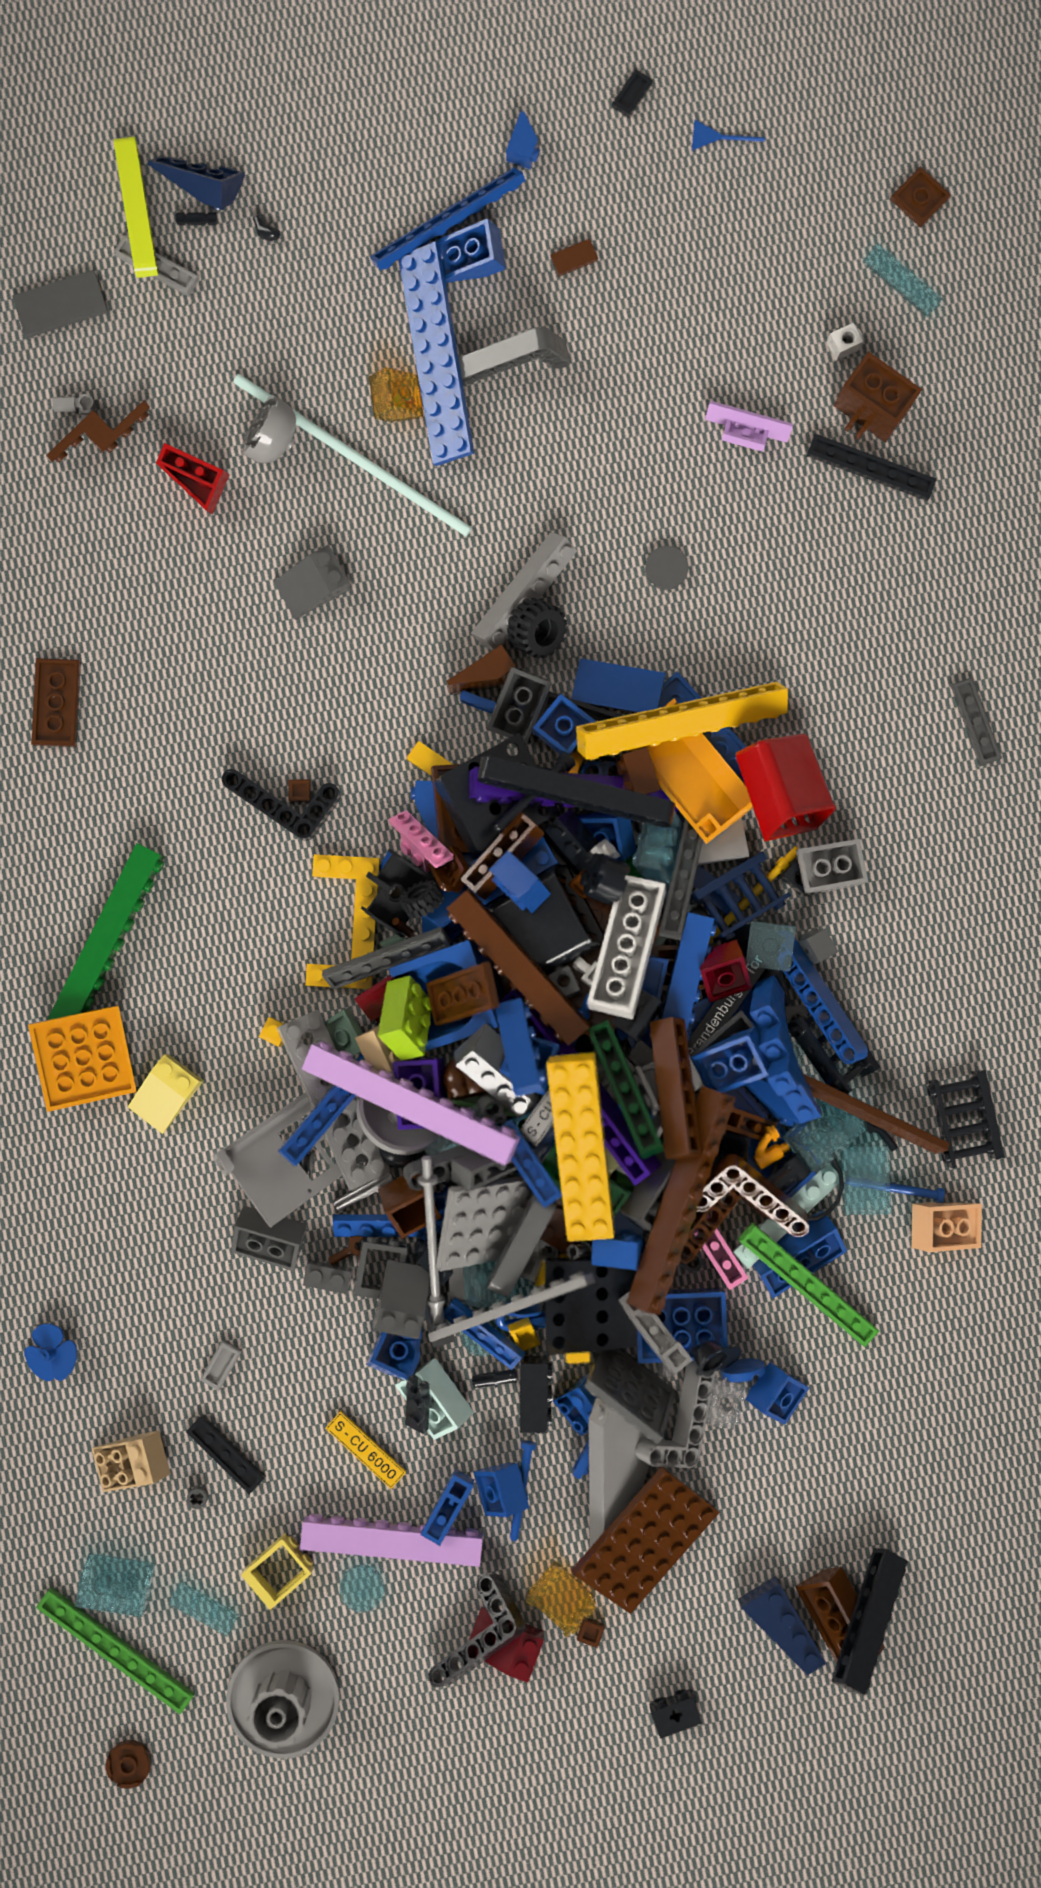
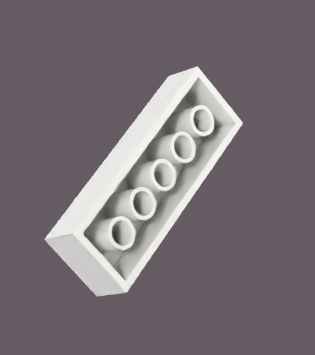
(627, 948)

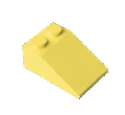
(165, 1092)

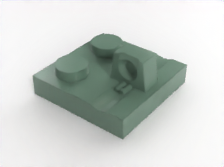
(343, 1030)

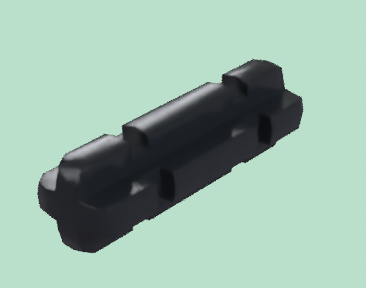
(196, 218)

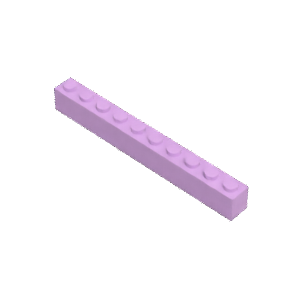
(411, 1103)

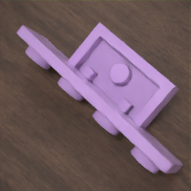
(746, 427)

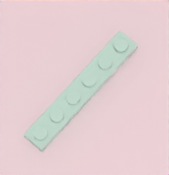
(806, 1197)

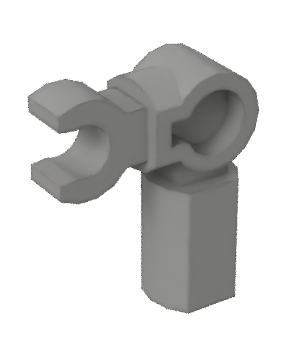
(83, 403)

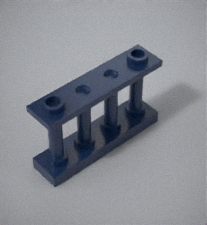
(737, 876)

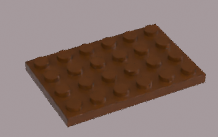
(645, 1540)

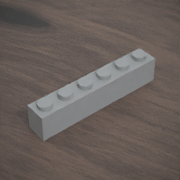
(528, 584)

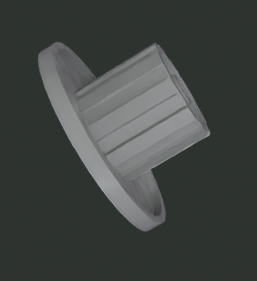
(283, 1699)

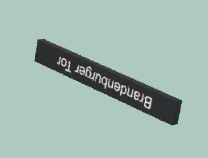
(721, 1012)

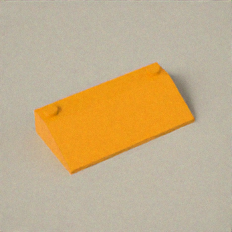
(700, 783)

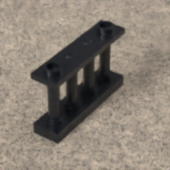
(822, 1062)
(982, 1103)

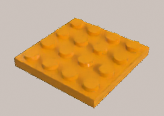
(82, 1058)

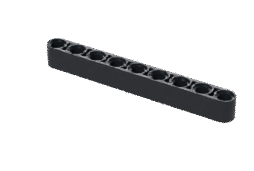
(576, 791)

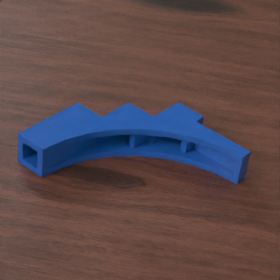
(775, 1043)

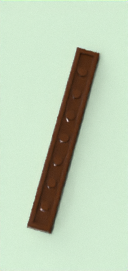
(875, 1116)

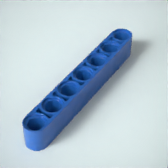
(822, 1005)

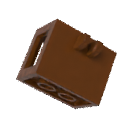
(876, 398)

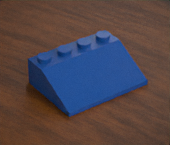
(691, 1319)

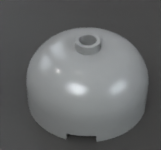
(270, 432)

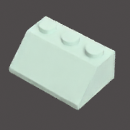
(447, 1404)

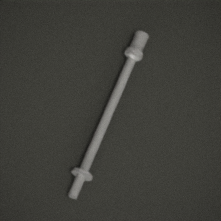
(435, 1300)

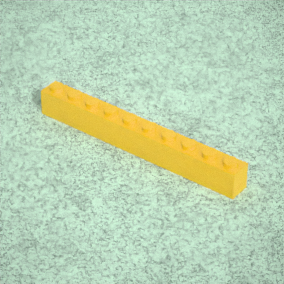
(681, 720)

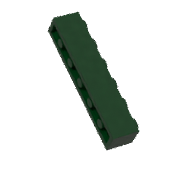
(625, 1089)

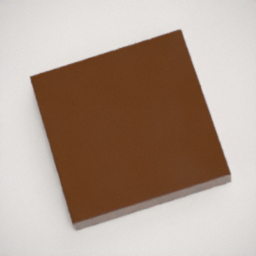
(920, 197)

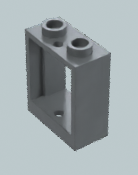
(374, 1243)

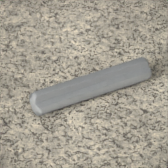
(361, 1192)

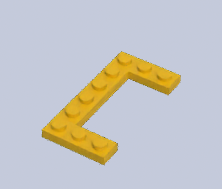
(363, 925)

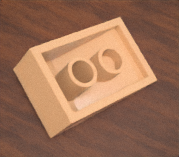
(946, 1226)

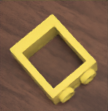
(259, 1583)

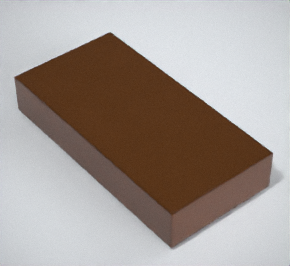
(574, 257)

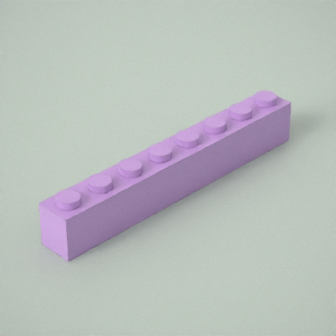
(389, 1540)

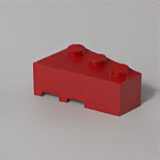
(198, 478)

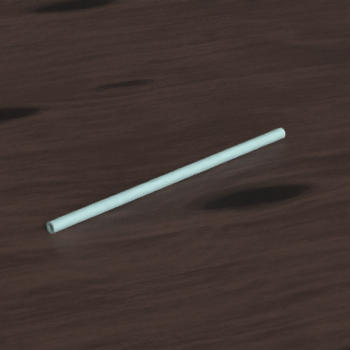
(362, 461)

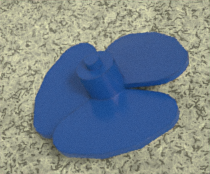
(51, 1360)

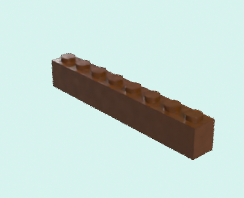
(518, 966)

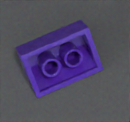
(423, 1074)

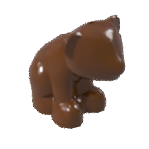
(458, 1084)

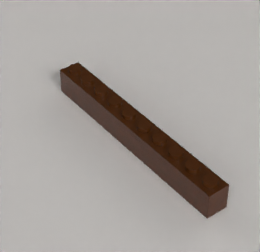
(680, 1206)

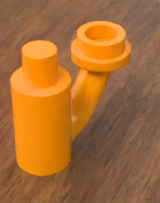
(766, 1157)

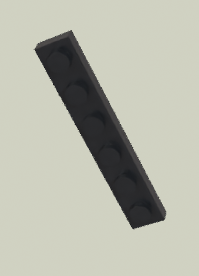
(871, 467)

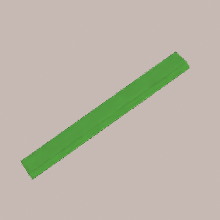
(808, 1284)
(115, 1650)

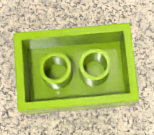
(405, 1018)

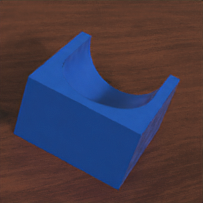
(442, 964)

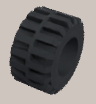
(524, 625)

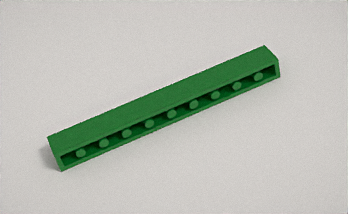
(108, 933)

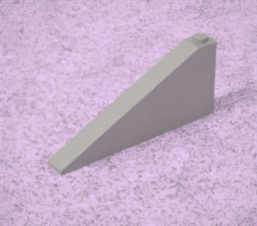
(613, 1467)

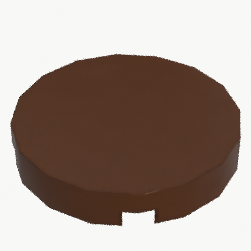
(128, 1764)

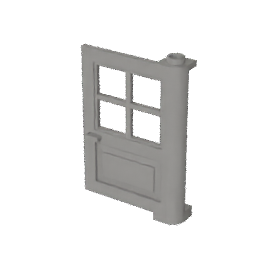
(265, 1175)

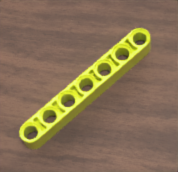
(135, 207)

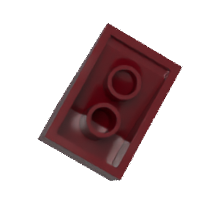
(517, 1657)

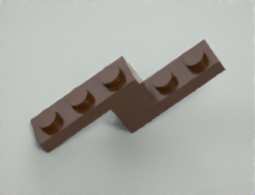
(98, 433)

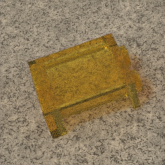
(561, 1598)

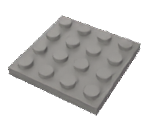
(480, 1222)

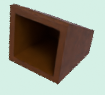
(405, 1206)

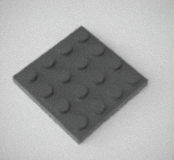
(632, 1391)

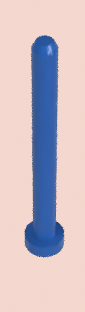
(937, 1194)
(528, 1447)

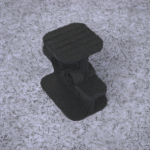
(399, 874)

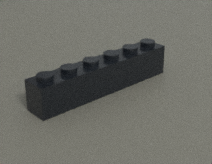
(869, 1621)

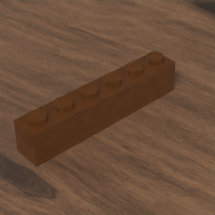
(675, 1088)

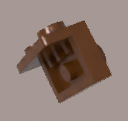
(450, 873)

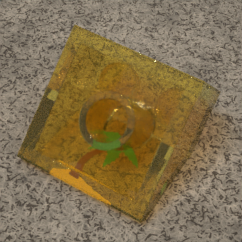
(395, 395)

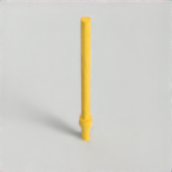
(782, 864)

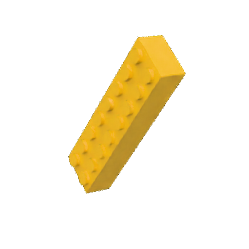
(581, 1146)

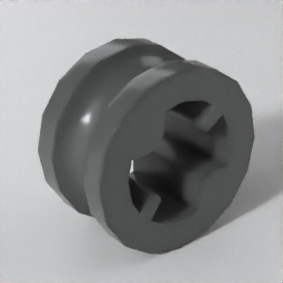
(196, 1490)

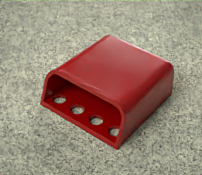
(785, 784)

